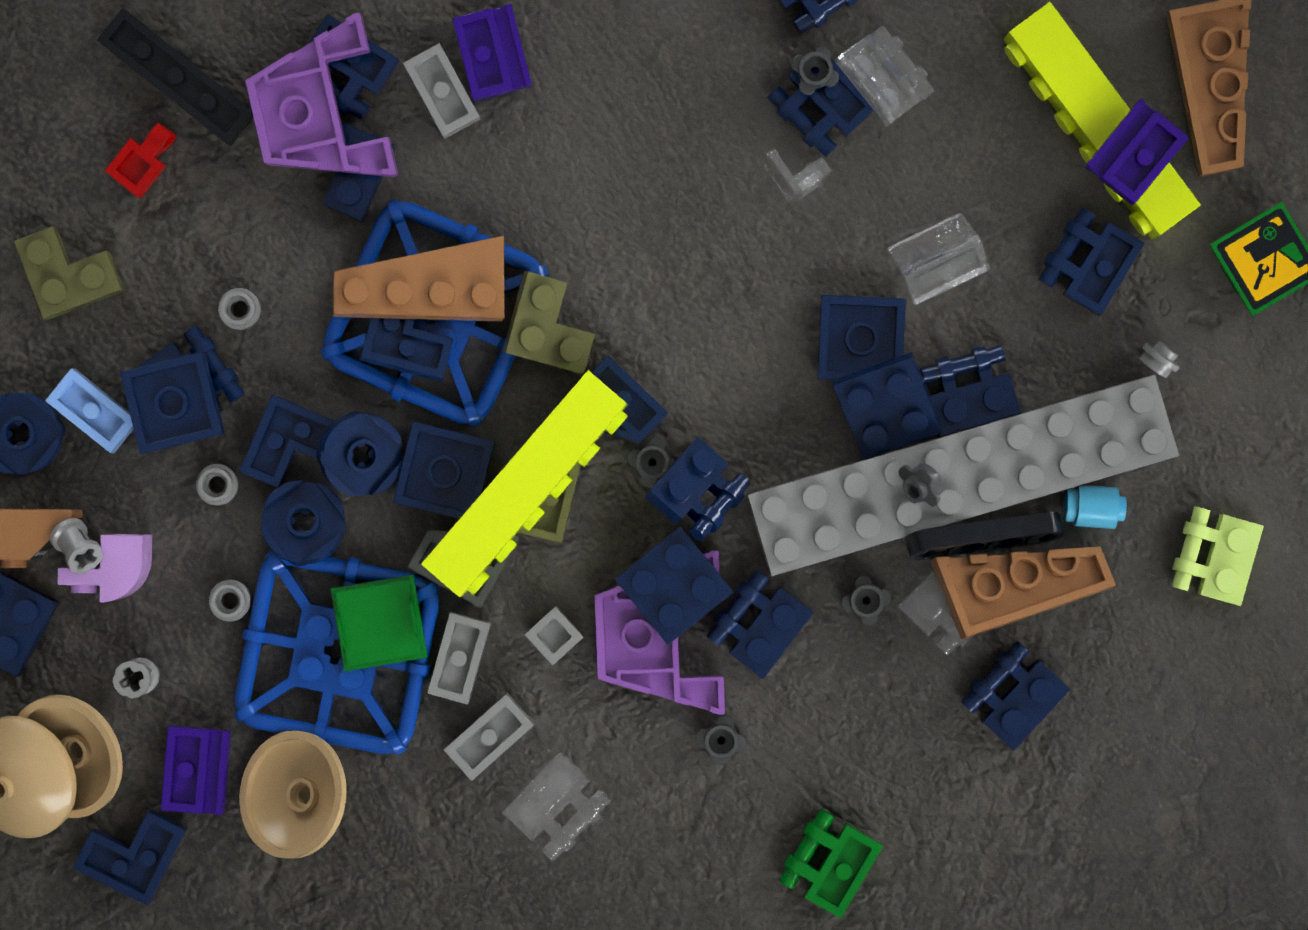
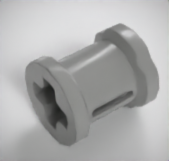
(72, 540)
(126, 669)

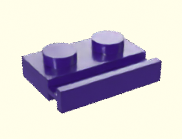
(492, 52)
(1136, 152)
(196, 770)

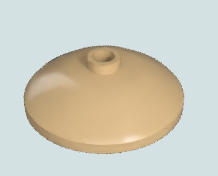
(99, 762)
(34, 779)
(277, 791)

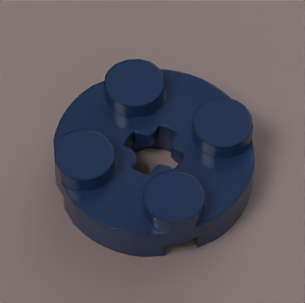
(44, 433)
(336, 454)
(308, 499)

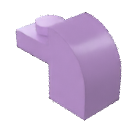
(121, 570)

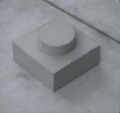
(554, 635)

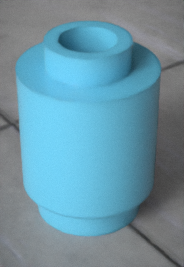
(1094, 506)

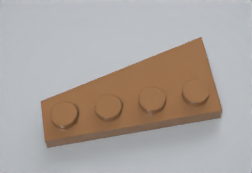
(1211, 68)
(432, 285)
(1005, 588)

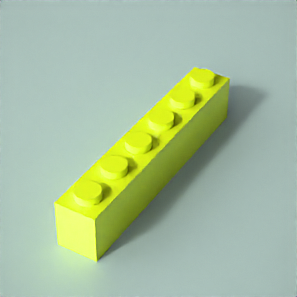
(1090, 110)
(524, 485)

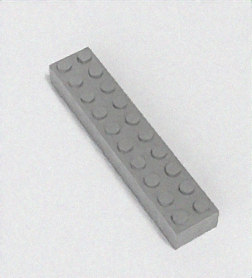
(978, 470)

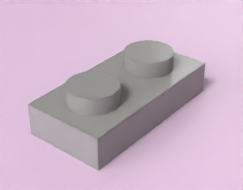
(441, 91)
(459, 658)
(489, 736)

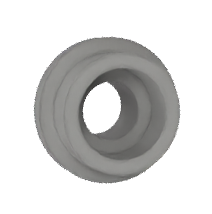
(227, 304)
(1160, 358)
(205, 479)
(217, 603)

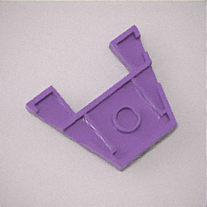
(300, 114)
(639, 659)

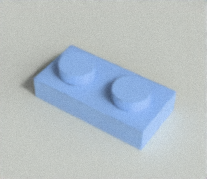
(91, 410)

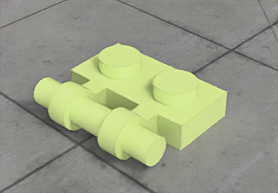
(1228, 560)

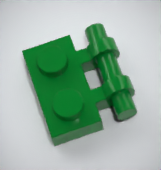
(841, 870)

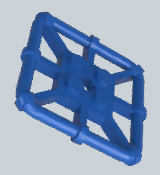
(458, 330)
(313, 667)

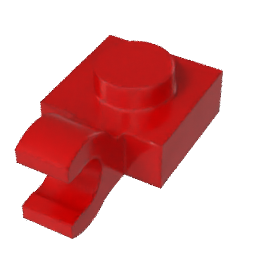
(138, 164)

